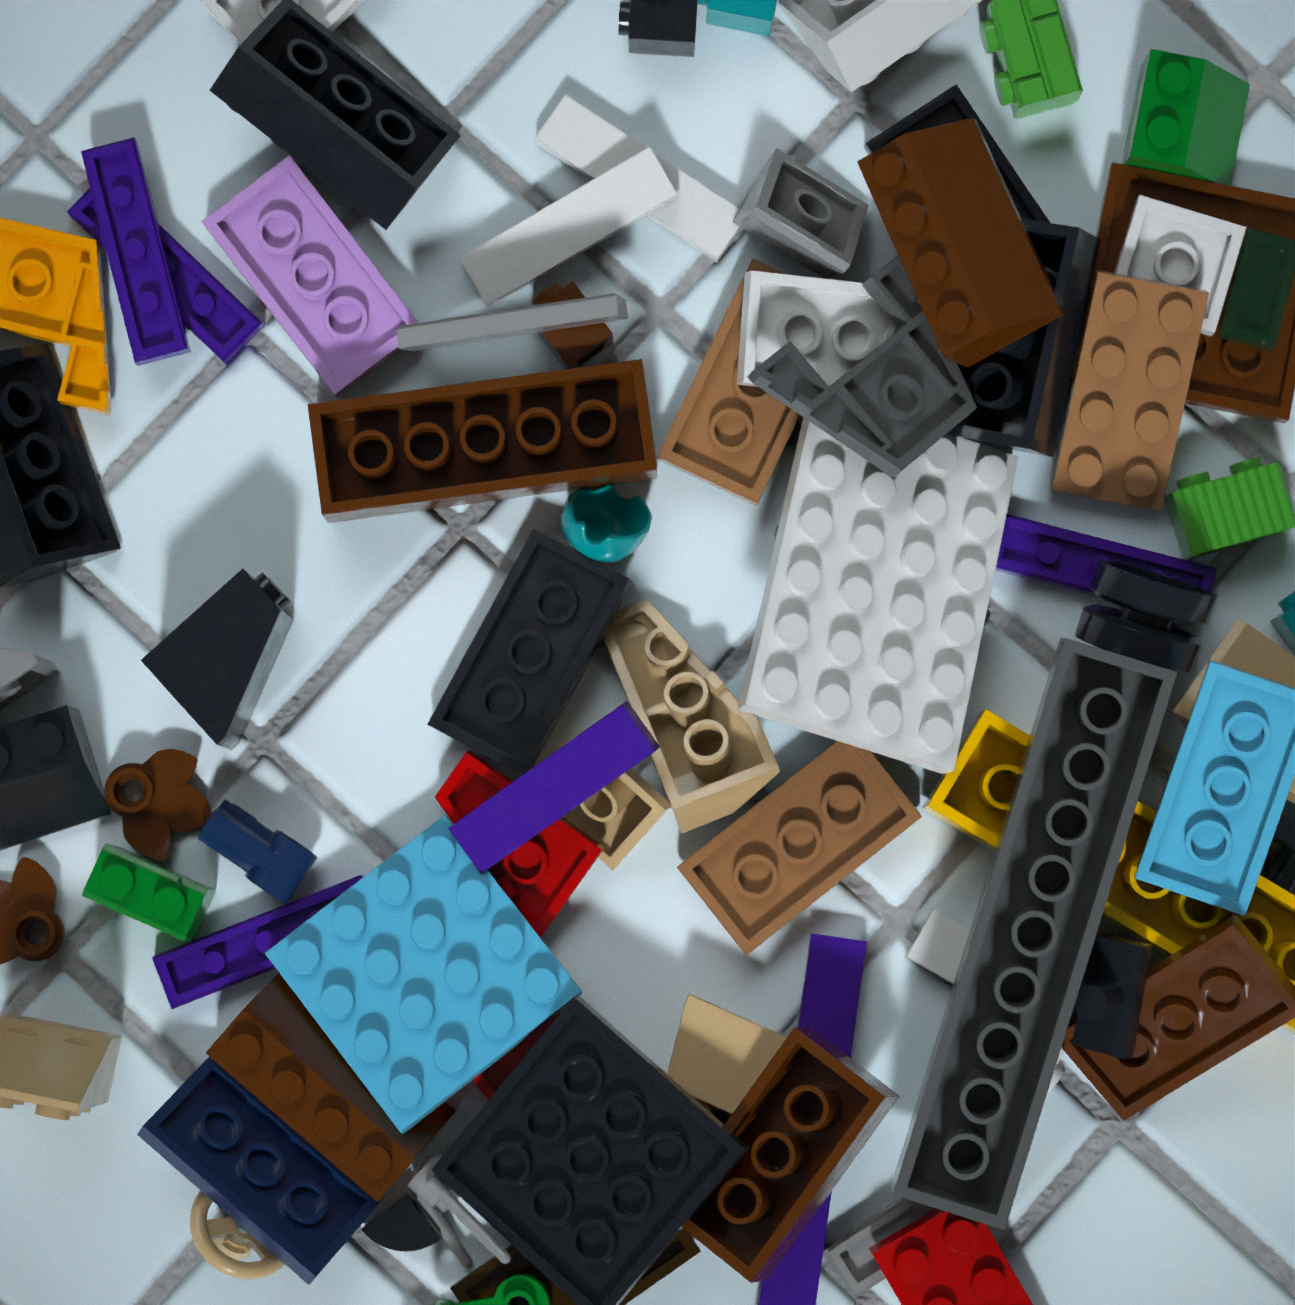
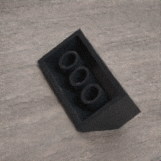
(334, 112)
(1026, 384)
(47, 485)
(47, 777)

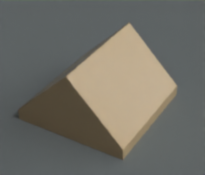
(620, 815)

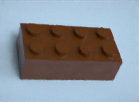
(803, 1132)

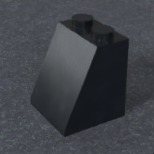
(224, 655)

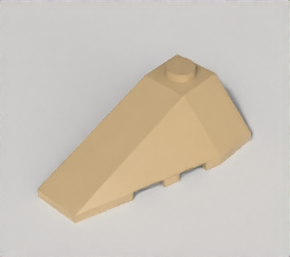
(708, 748)

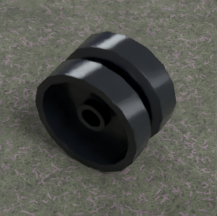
(1145, 615)

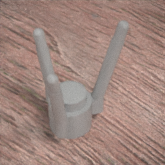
(435, 1194)

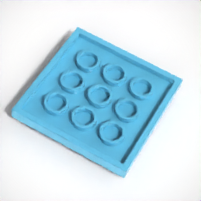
(423, 975)

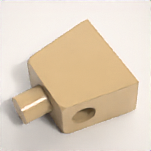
(719, 1054)

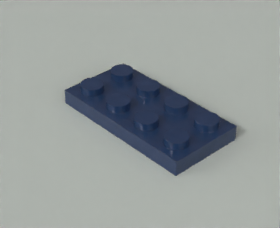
(258, 1170)

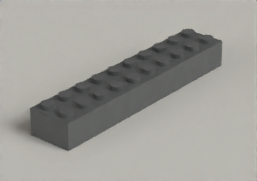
(1033, 932)

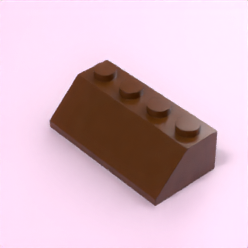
(960, 240)
(306, 1081)

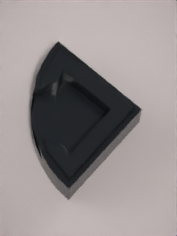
(402, 1227)

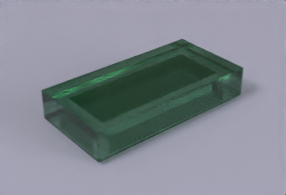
(1259, 290)

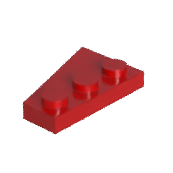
(542, 870)

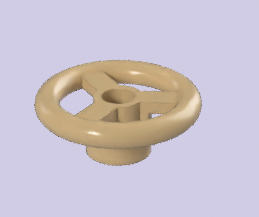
(228, 1244)

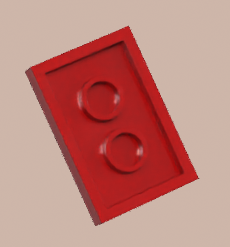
(947, 1263)

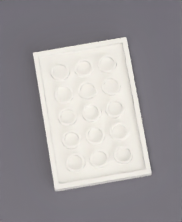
(880, 596)

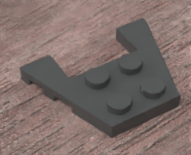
(892, 399)

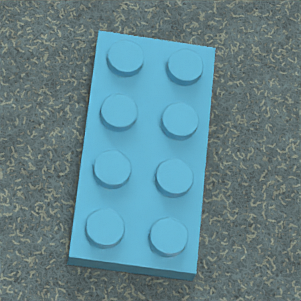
(1224, 790)

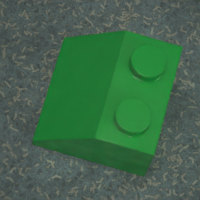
(1186, 118)

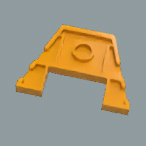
(57, 295)

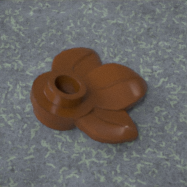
(166, 801)
(24, 902)

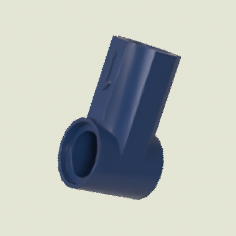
(268, 857)

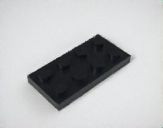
(530, 652)

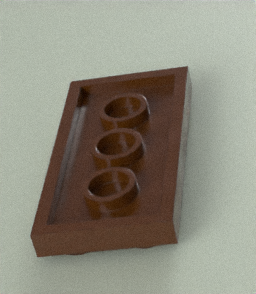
(1193, 1016)

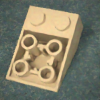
(55, 1066)

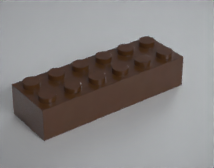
(482, 441)

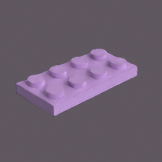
(311, 275)

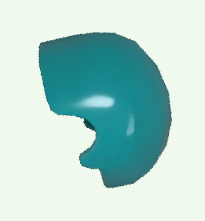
(604, 523)

